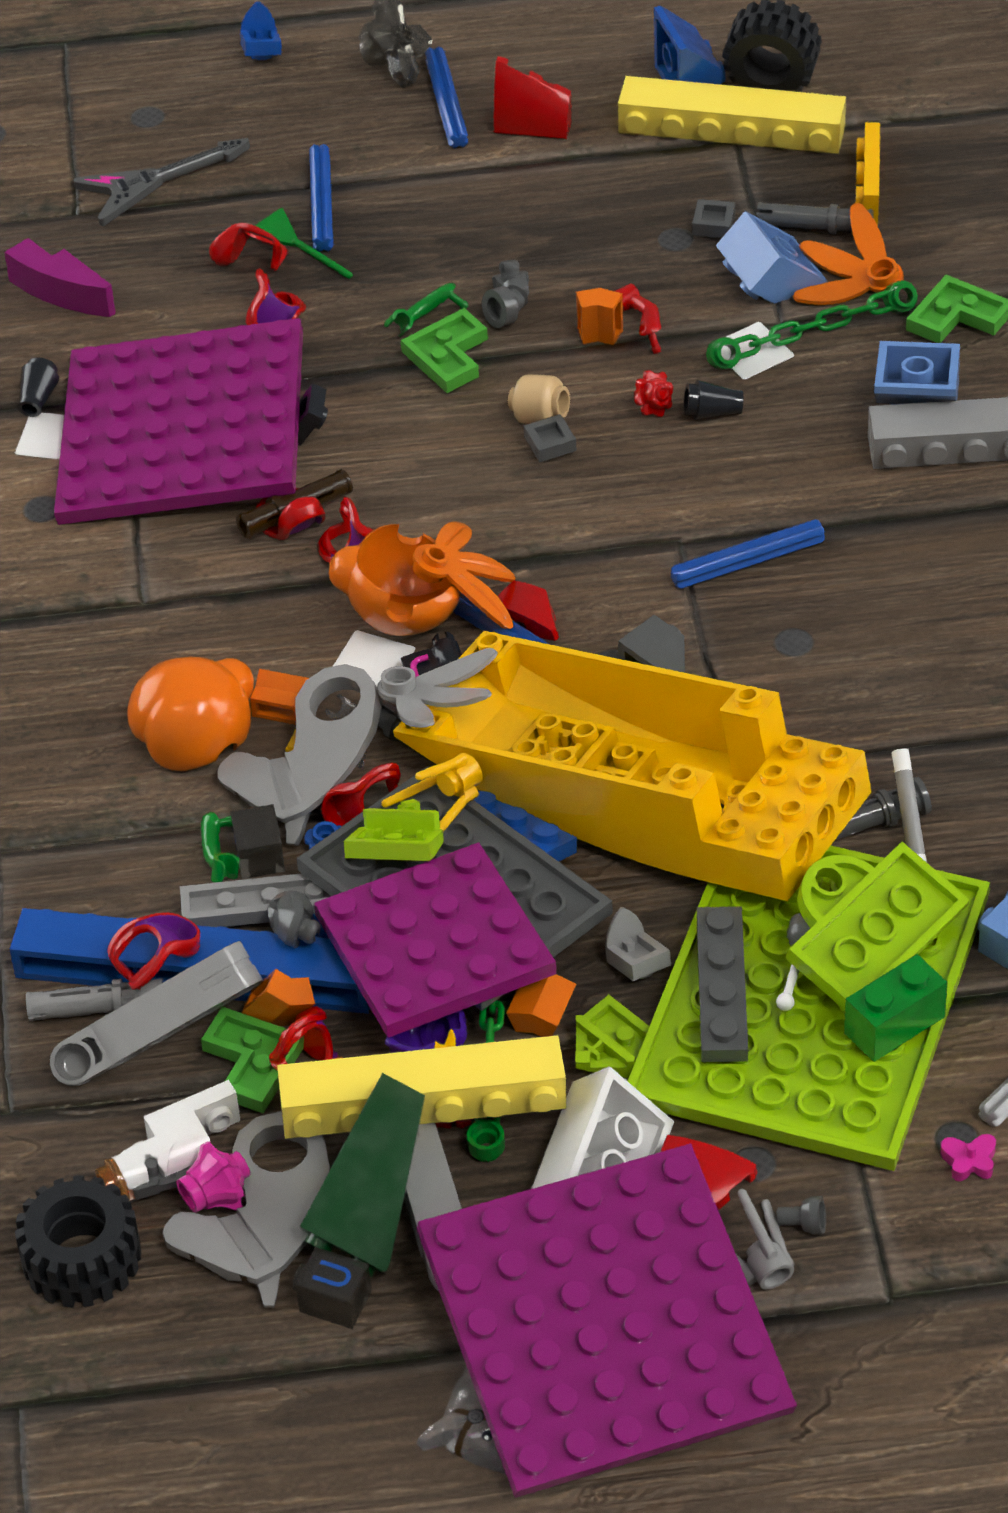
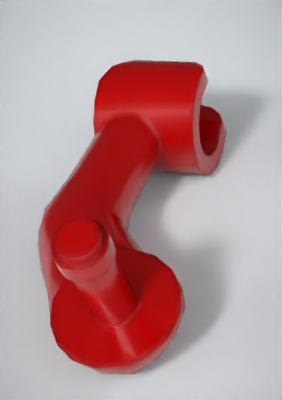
(650, 317)

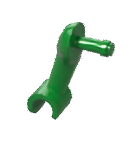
(406, 318)
(221, 863)

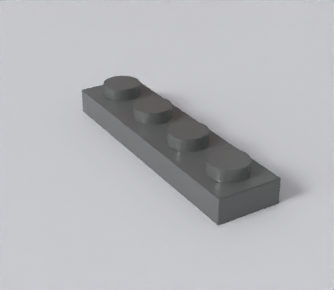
(722, 984)

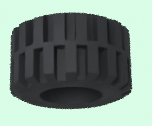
(775, 27)
(73, 1211)

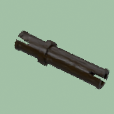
(268, 514)

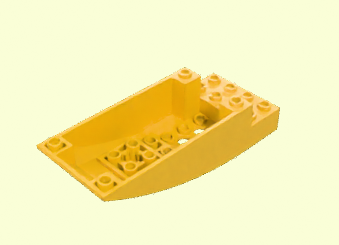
(647, 759)

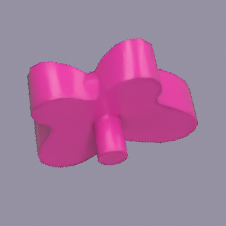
(969, 1157)

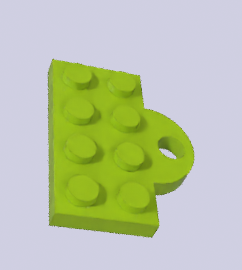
(871, 920)

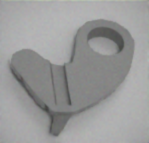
(321, 753)
(267, 1231)

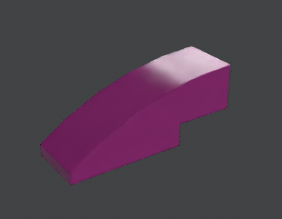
(59, 279)

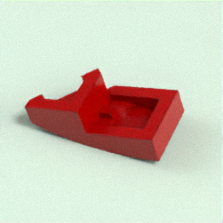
(532, 607)

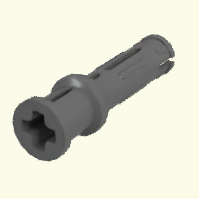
(885, 809)

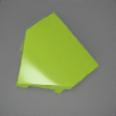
(396, 834)
(608, 1037)

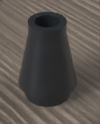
(37, 383)
(711, 400)

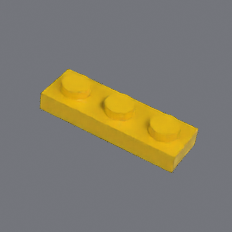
(868, 171)

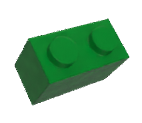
(895, 1007)

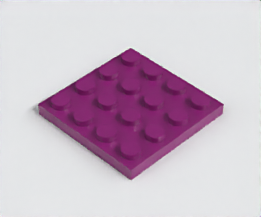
(434, 939)

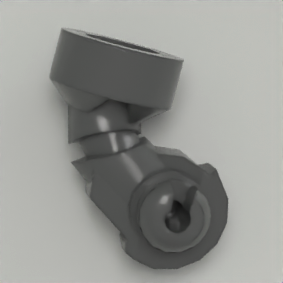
(508, 296)
(293, 918)

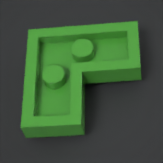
(953, 303)
(441, 349)
(248, 1044)

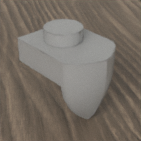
(632, 949)

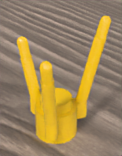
(453, 777)

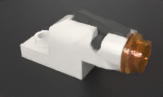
(171, 1142)

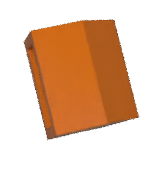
(599, 315)
(275, 696)
(279, 998)
(540, 1005)

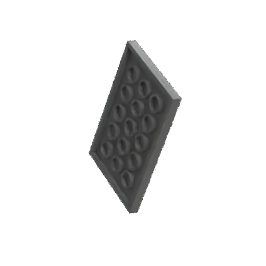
(549, 893)

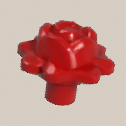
(653, 393)

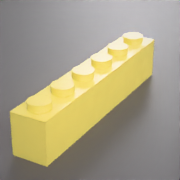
(731, 114)
(456, 1084)

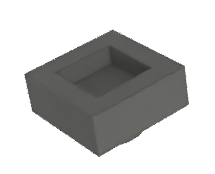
(713, 218)
(550, 438)

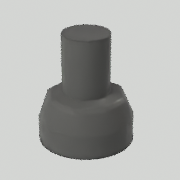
(809, 1215)

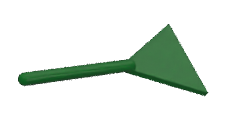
(280, 227)

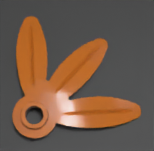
(871, 274)
(444, 560)

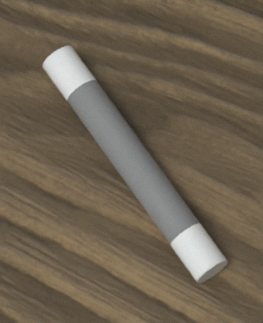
(908, 801)

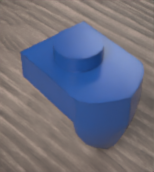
(259, 33)

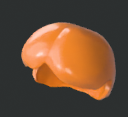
(386, 589)
(191, 710)

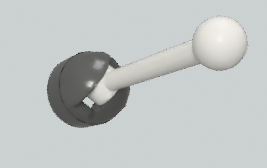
(796, 929)

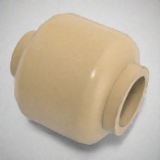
(538, 398)

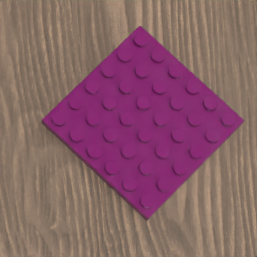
(180, 422)
(604, 1319)

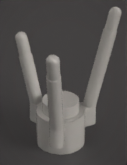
(767, 1258)

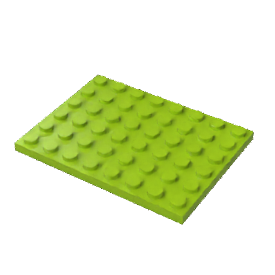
(802, 1072)

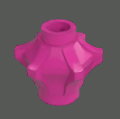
(214, 1180)

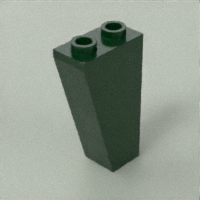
(368, 1181)

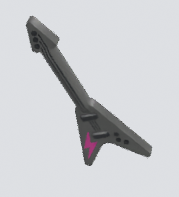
(132, 186)

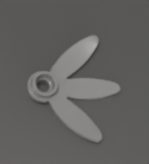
(411, 693)

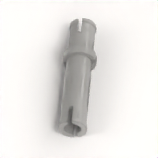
(83, 1000)

